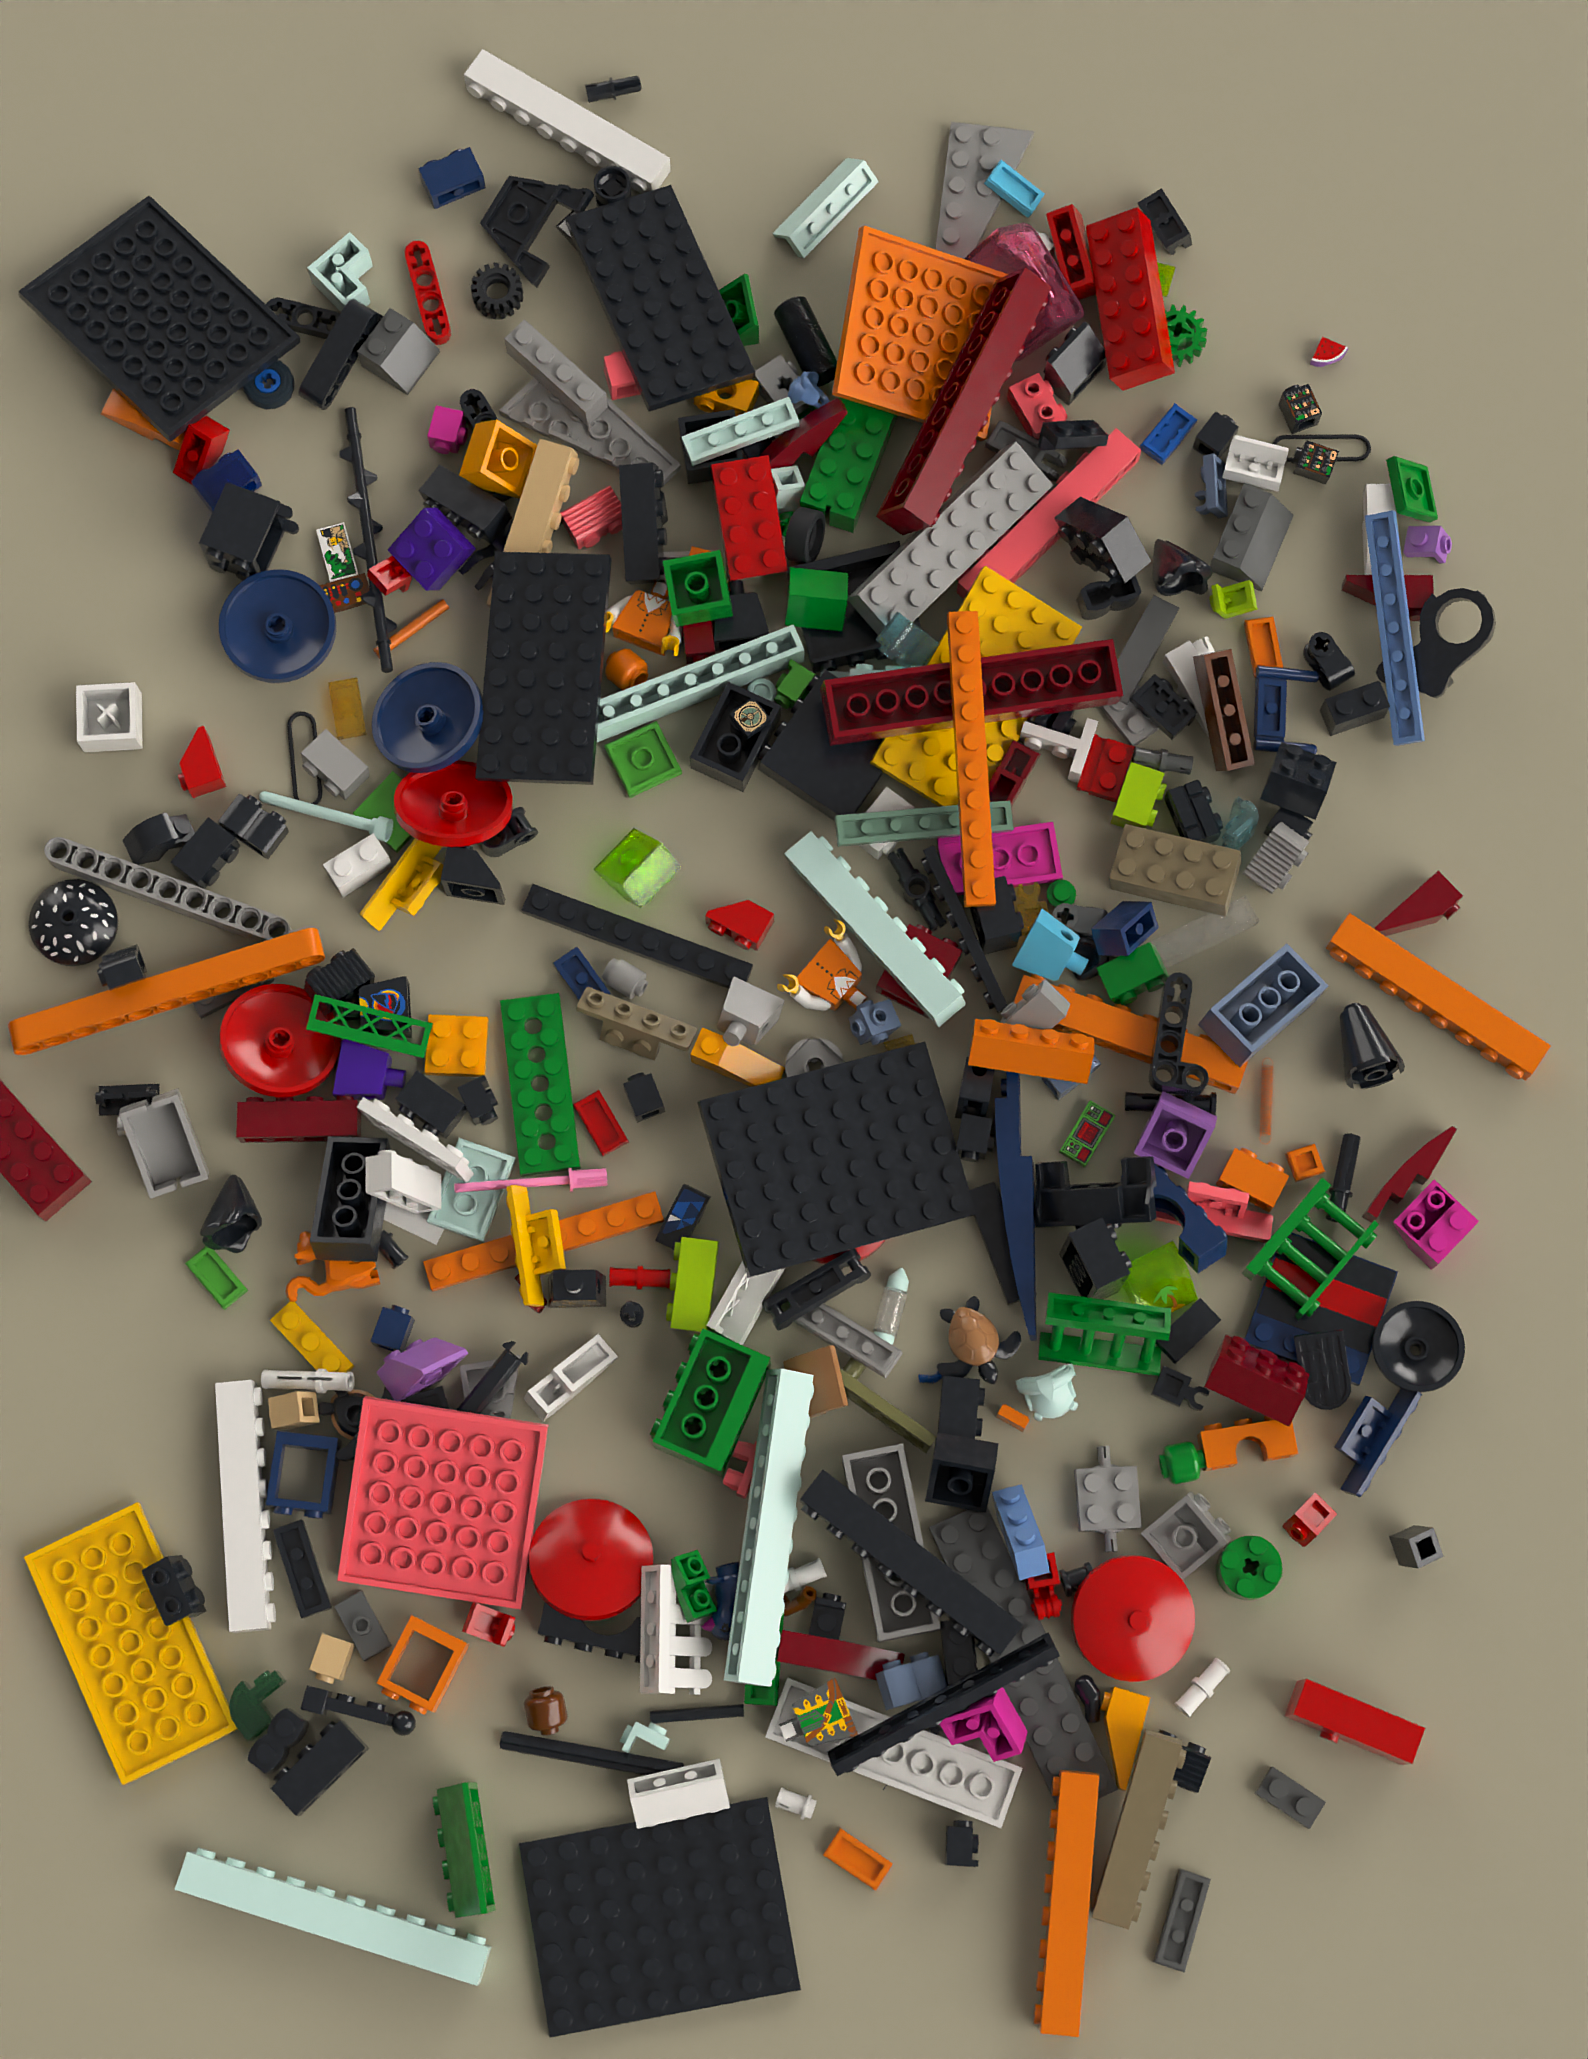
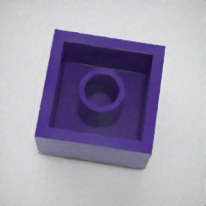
(431, 549)

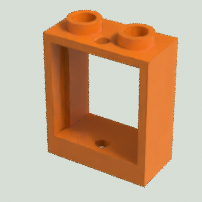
(417, 1702)

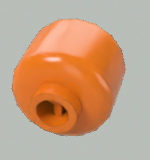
(626, 669)

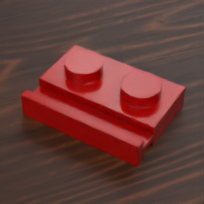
(1105, 768)

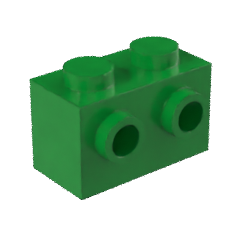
(1133, 974)

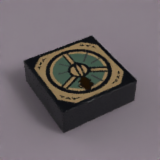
(750, 718)

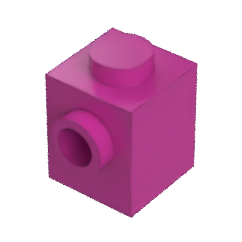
(447, 430)

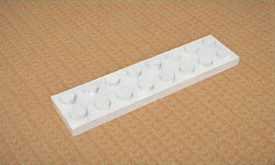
(922, 1766)

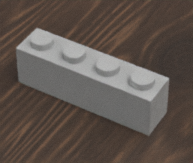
(556, 372)

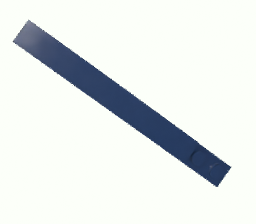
(1017, 1195)

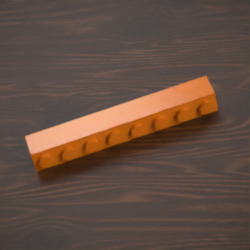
(1437, 997)
(1134, 1035)
(1068, 1903)

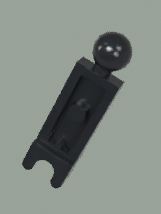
(320, 1701)

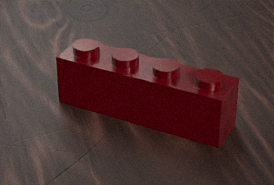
(297, 1120)

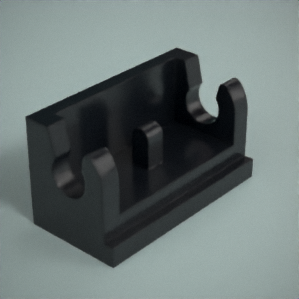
(1165, 221)

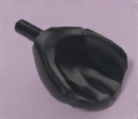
(1087, 948)

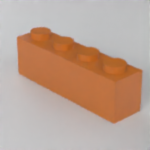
(1031, 1051)

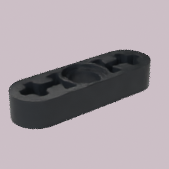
(327, 316)

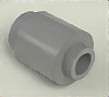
(625, 978)

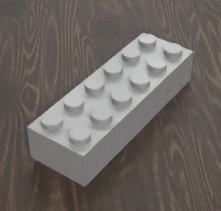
(884, 1483)

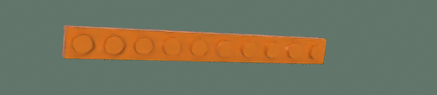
(971, 759)

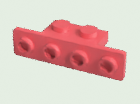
(1228, 1211)

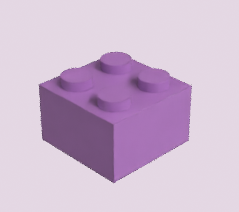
(1176, 1134)

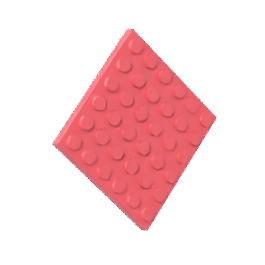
(442, 1502)

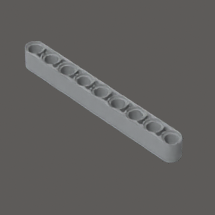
(156, 886)

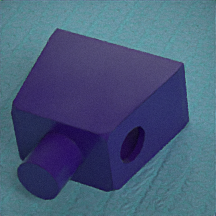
(365, 1072)

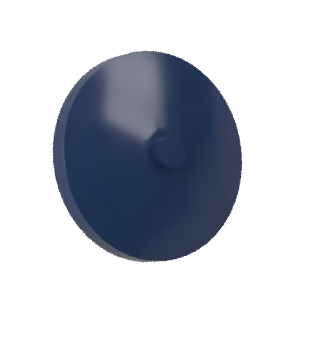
(277, 626)
(427, 717)

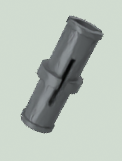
(1163, 760)

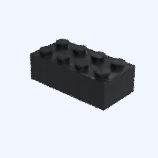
(345, 1216)
(1095, 1260)

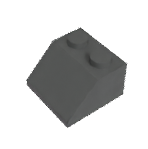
(397, 351)

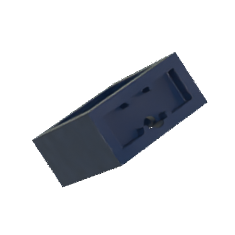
(309, 1442)

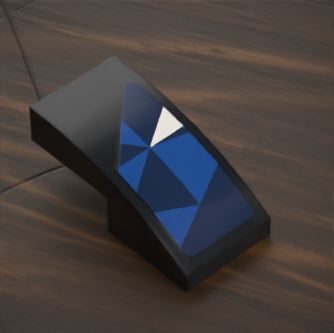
(683, 1216)

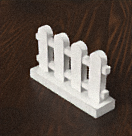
(659, 1638)

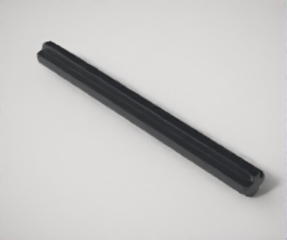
(584, 1754)

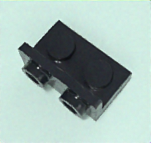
(1163, 706)

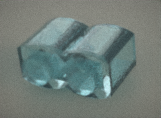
(907, 642)

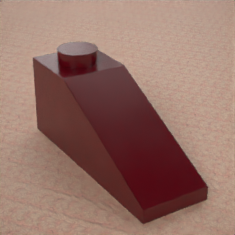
(1417, 591)
(1423, 907)

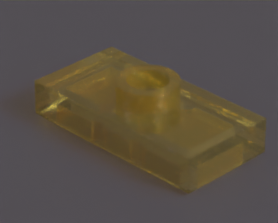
(347, 708)

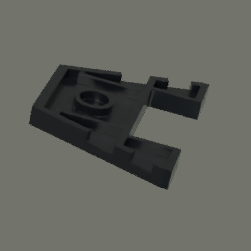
(521, 213)

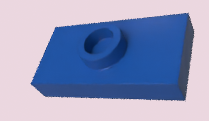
(1168, 434)

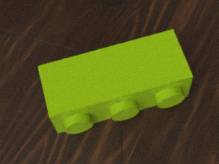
(693, 1284)

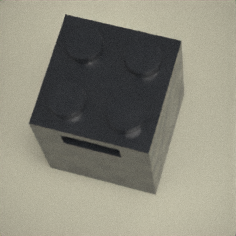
(245, 531)

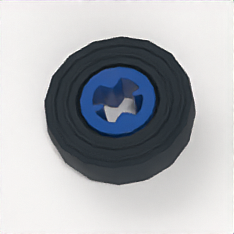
(276, 395)

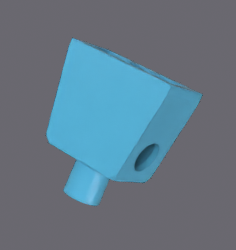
(1049, 949)

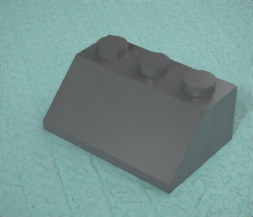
(1252, 537)

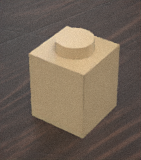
(293, 1410)
(331, 1658)

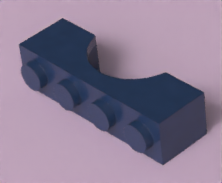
(1200, 1240)

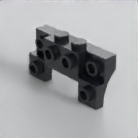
(1081, 1204)

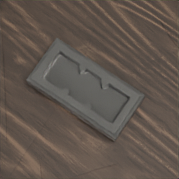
(362, 1625)

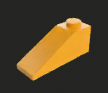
(733, 1061)
(1123, 1727)

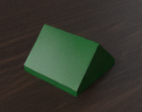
(741, 307)
(816, 599)

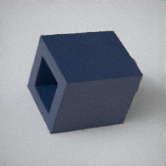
(393, 1329)

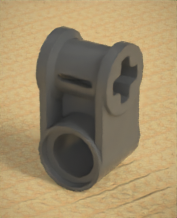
(1079, 918)

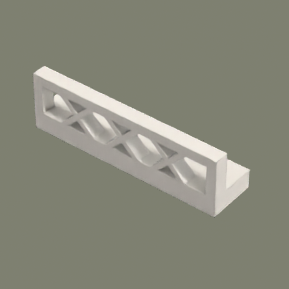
(742, 1304)

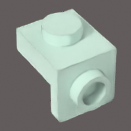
(653, 1734)

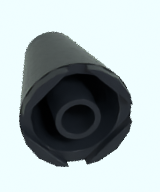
(1366, 1049)

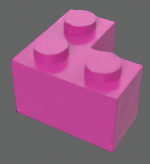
(993, 1721)

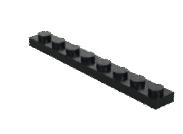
(634, 937)
(942, 1704)

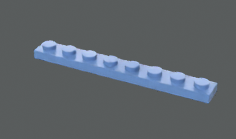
(1394, 628)

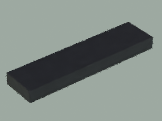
(992, 1227)

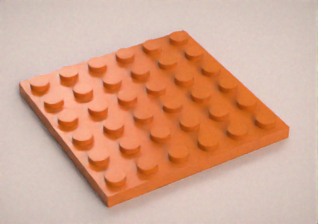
(906, 323)

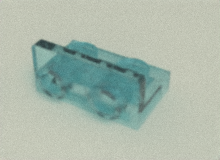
(1241, 825)

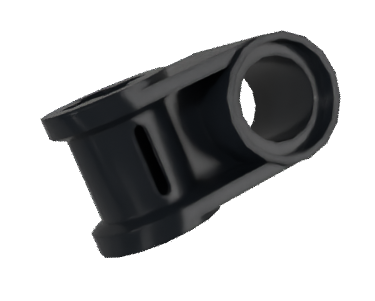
(1331, 663)
(511, 835)

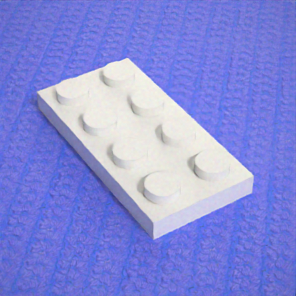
(422, 1142)

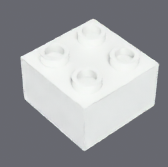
(109, 717)

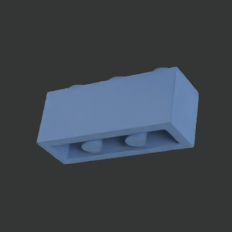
(1020, 1532)

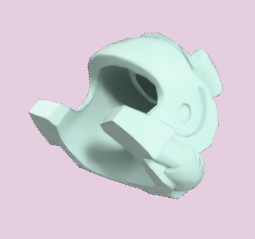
(1050, 1393)

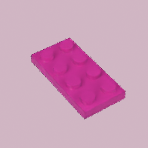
(1021, 856)

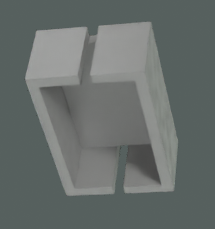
(164, 1143)

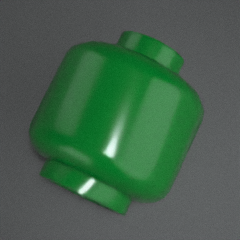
(1181, 1462)

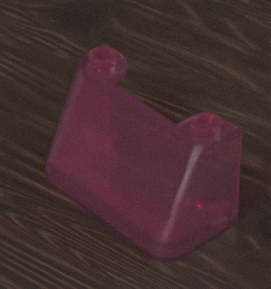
(1020, 247)

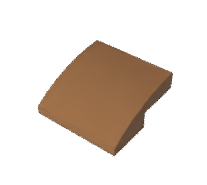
(827, 1379)

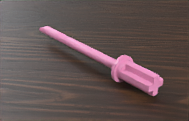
(575, 1179)

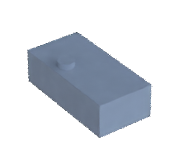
(1263, 1005)

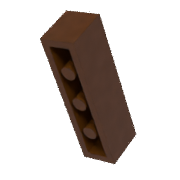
(1223, 710)

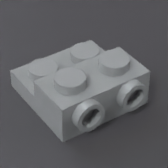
(1187, 1534)

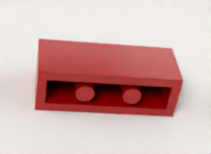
(1072, 249)

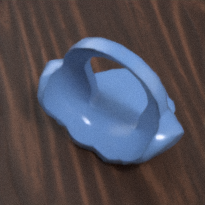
(806, 389)

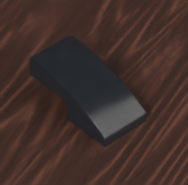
(1188, 1330)

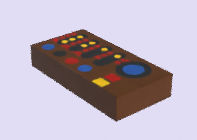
(347, 592)

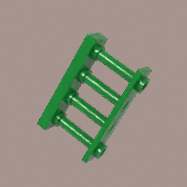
(1282, 1244)
(1107, 1317)

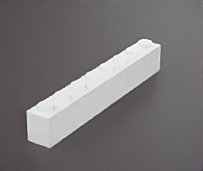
(565, 121)
(243, 1506)

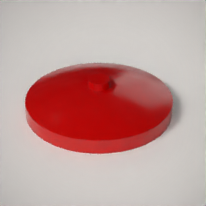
(452, 806)
(268, 1041)
(590, 1559)
(1132, 1618)

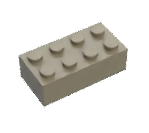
(1175, 870)

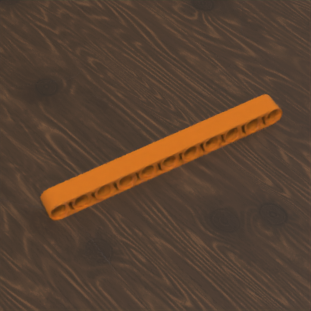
(166, 991)

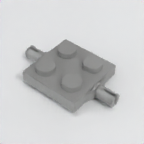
(1107, 1498)

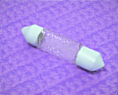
(891, 1306)

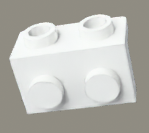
(1255, 463)

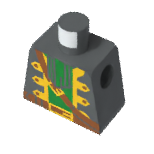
(820, 1717)

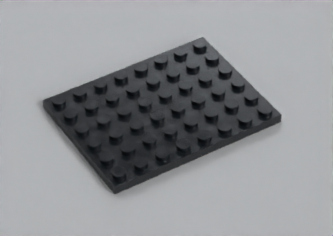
(159, 317)
(836, 1159)
(658, 1918)

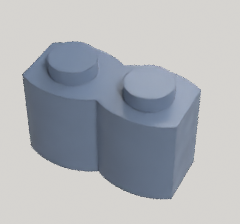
(911, 1681)

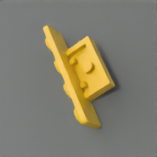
(405, 885)
(536, 1244)

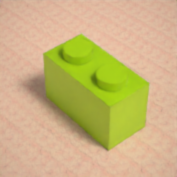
(1138, 797)

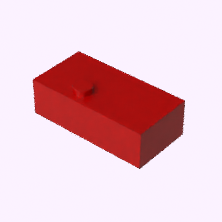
(1354, 1722)

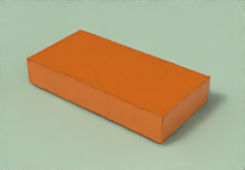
(1263, 643)
(858, 1859)

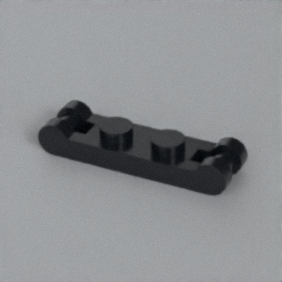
(816, 1288)

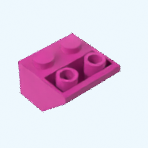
(1434, 1224)

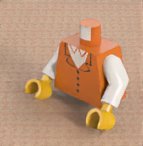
(646, 621)
(829, 976)

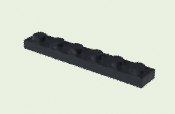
(958, 918)

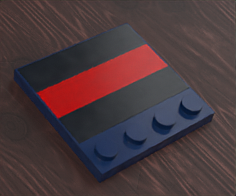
(1350, 1302)

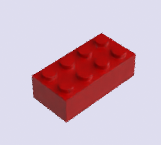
(748, 517)

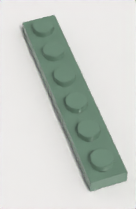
(912, 824)

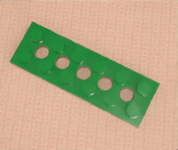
(558, 1094)

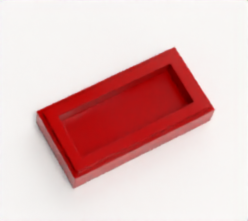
(600, 1123)

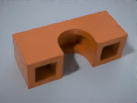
(1220, 1443)

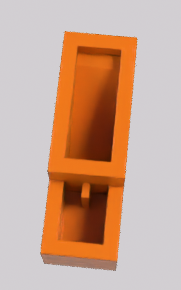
(123, 413)

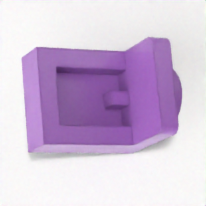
(1427, 542)

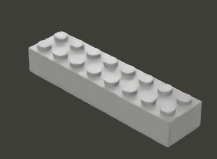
(964, 531)

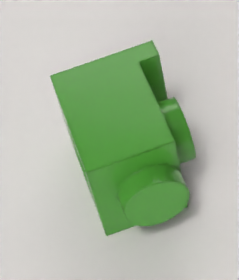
(793, 685)

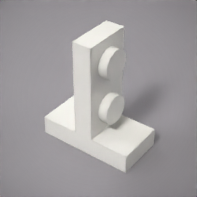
(1061, 744)

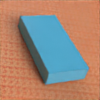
(1014, 188)

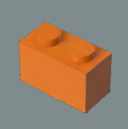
(1254, 1177)

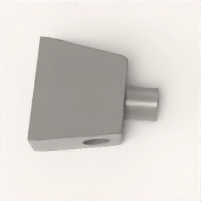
(748, 1013)

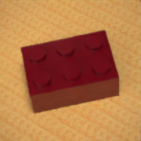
(1257, 1379)

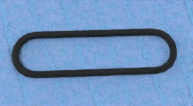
(1344, 436)
(291, 751)

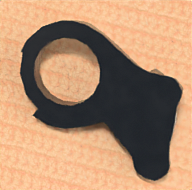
(1435, 656)

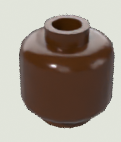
(545, 1710)

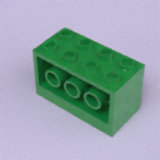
(731, 1397)

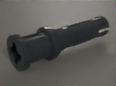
(1147, 1101)

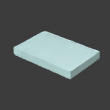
(472, 1211)

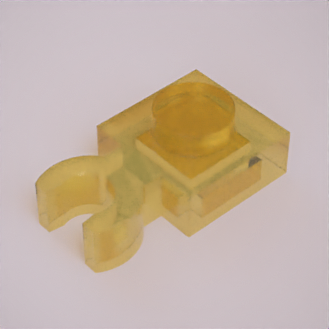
(1031, 906)

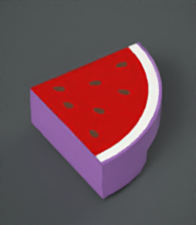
(1328, 353)

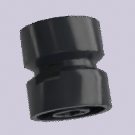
(611, 185)

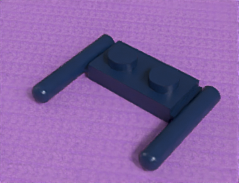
(1271, 706)

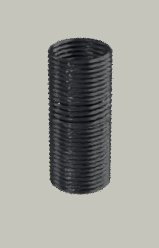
(806, 341)

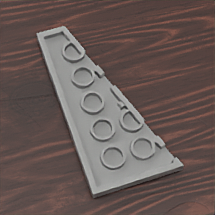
(966, 200)
(608, 438)

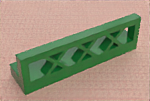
(366, 1037)

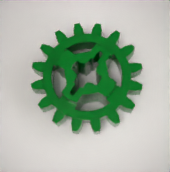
(1190, 334)

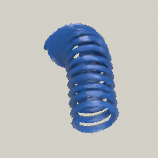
(931, 1378)

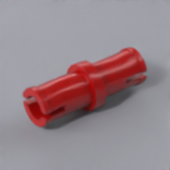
(639, 1277)

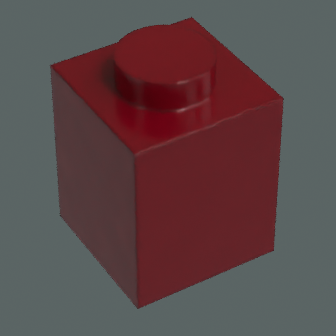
(698, 641)

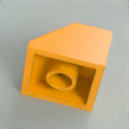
(498, 459)

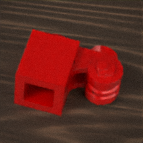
(1045, 1601)

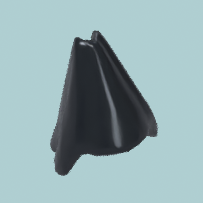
(1178, 570)
(231, 1218)

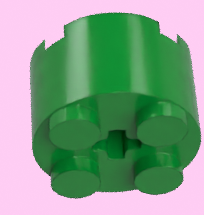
(1266, 1572)

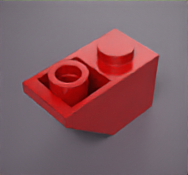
(742, 921)

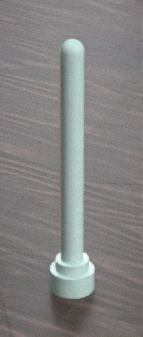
(380, 826)

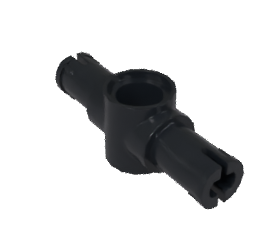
(924, 902)

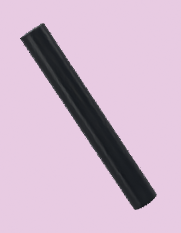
(698, 1713)

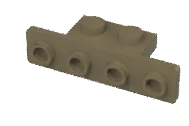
(634, 1026)

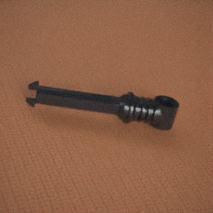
(493, 1380)

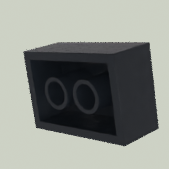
(1102, 539)
(723, 748)

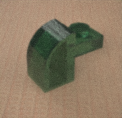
(247, 1707)

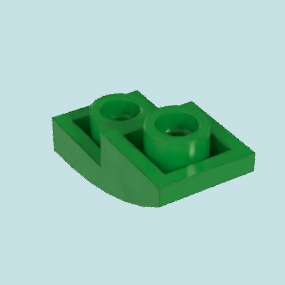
(689, 1578)

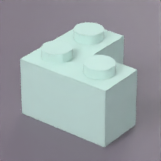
(338, 272)

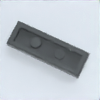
(1181, 1920)

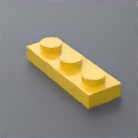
(310, 1339)

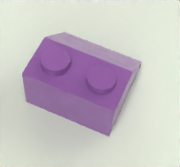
(419, 1366)

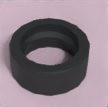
(805, 535)

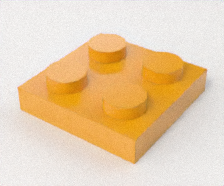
(457, 1046)

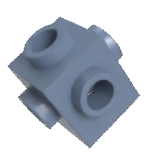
(874, 1022)

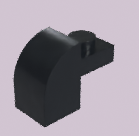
(157, 835)

